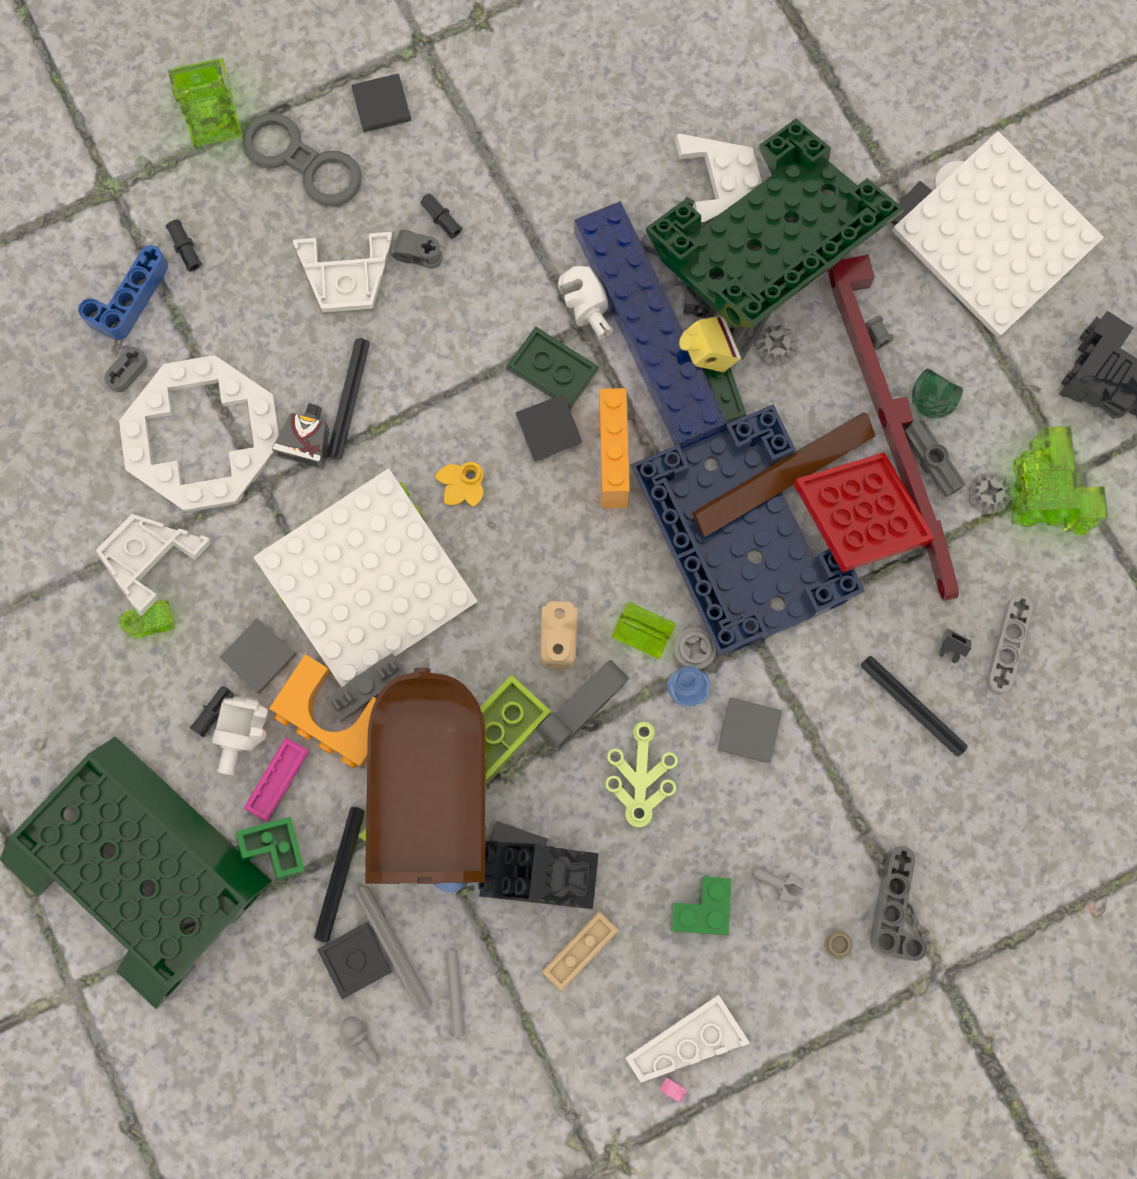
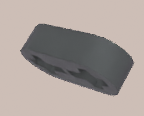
(125, 369)

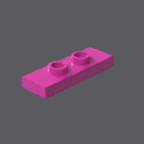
(276, 779)

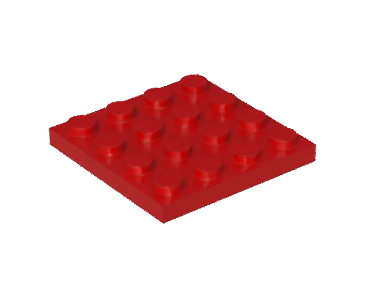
(863, 511)

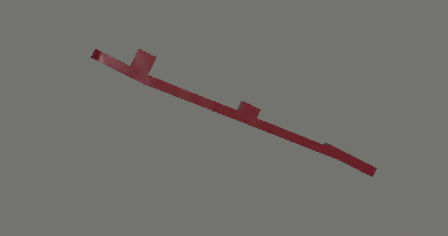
(893, 414)

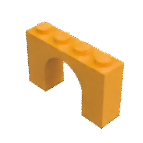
(614, 448)
(295, 706)

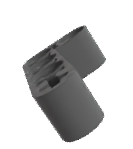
(582, 706)
(899, 903)

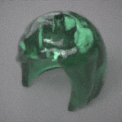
(935, 395)

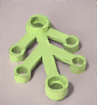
(641, 779)

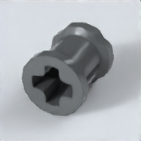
(878, 333)

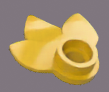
(459, 486)

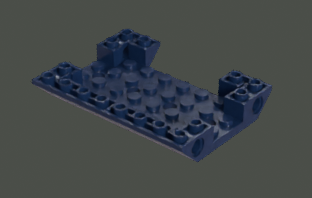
(716, 569)

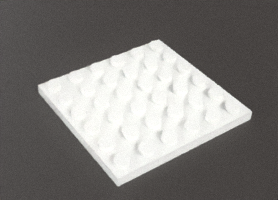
(997, 234)
(365, 578)

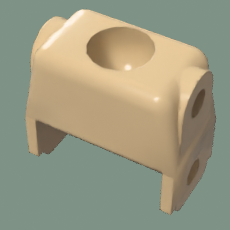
(558, 635)

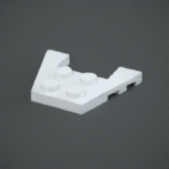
(730, 169)
(345, 283)
(137, 548)

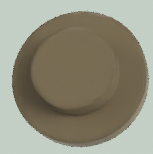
(838, 944)

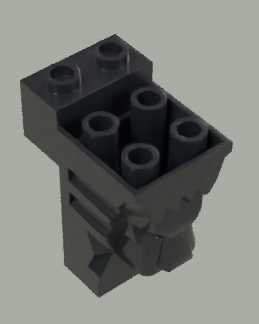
(1104, 371)
(539, 874)

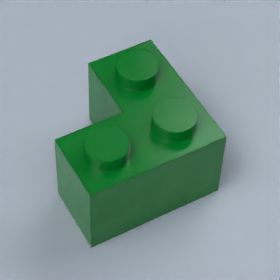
(275, 840)
(711, 913)

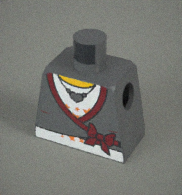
(304, 438)

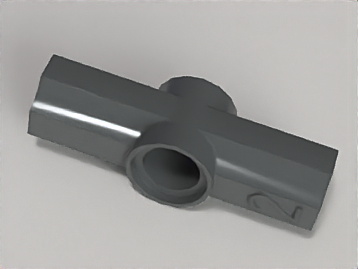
(944, 472)

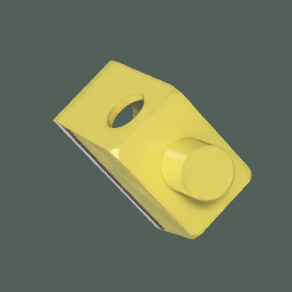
(710, 344)

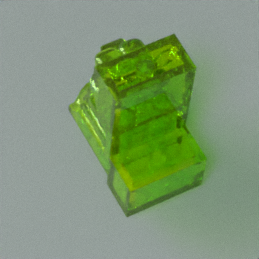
(206, 101)
(1049, 489)

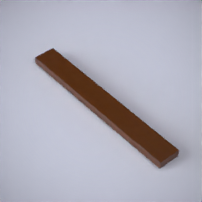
(783, 474)

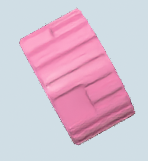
(673, 1089)

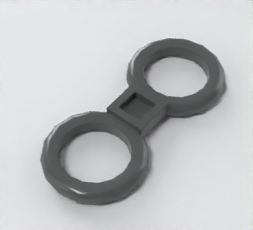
(302, 159)

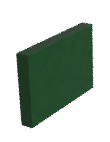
(552, 367)

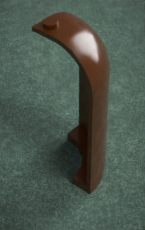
(425, 783)

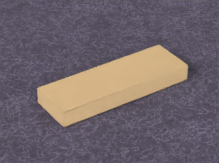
(580, 951)

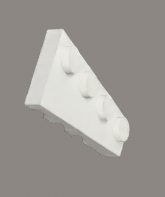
(697, 1036)

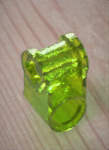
(154, 620)

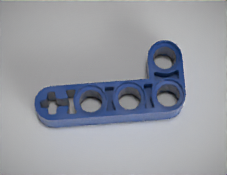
(148, 265)

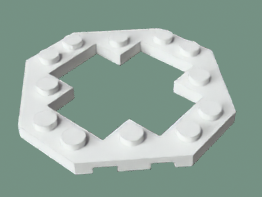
(156, 403)

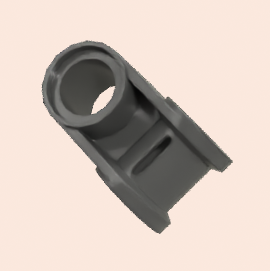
(417, 249)

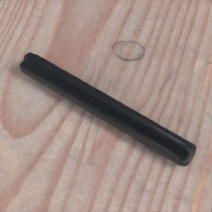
(348, 399)
(914, 706)
(339, 874)

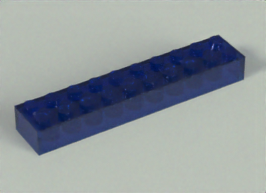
(649, 325)

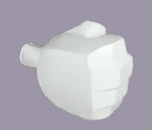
(589, 301)
(238, 729)

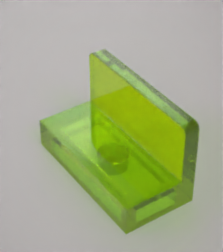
(643, 630)

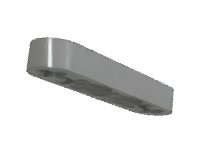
(1004, 642)

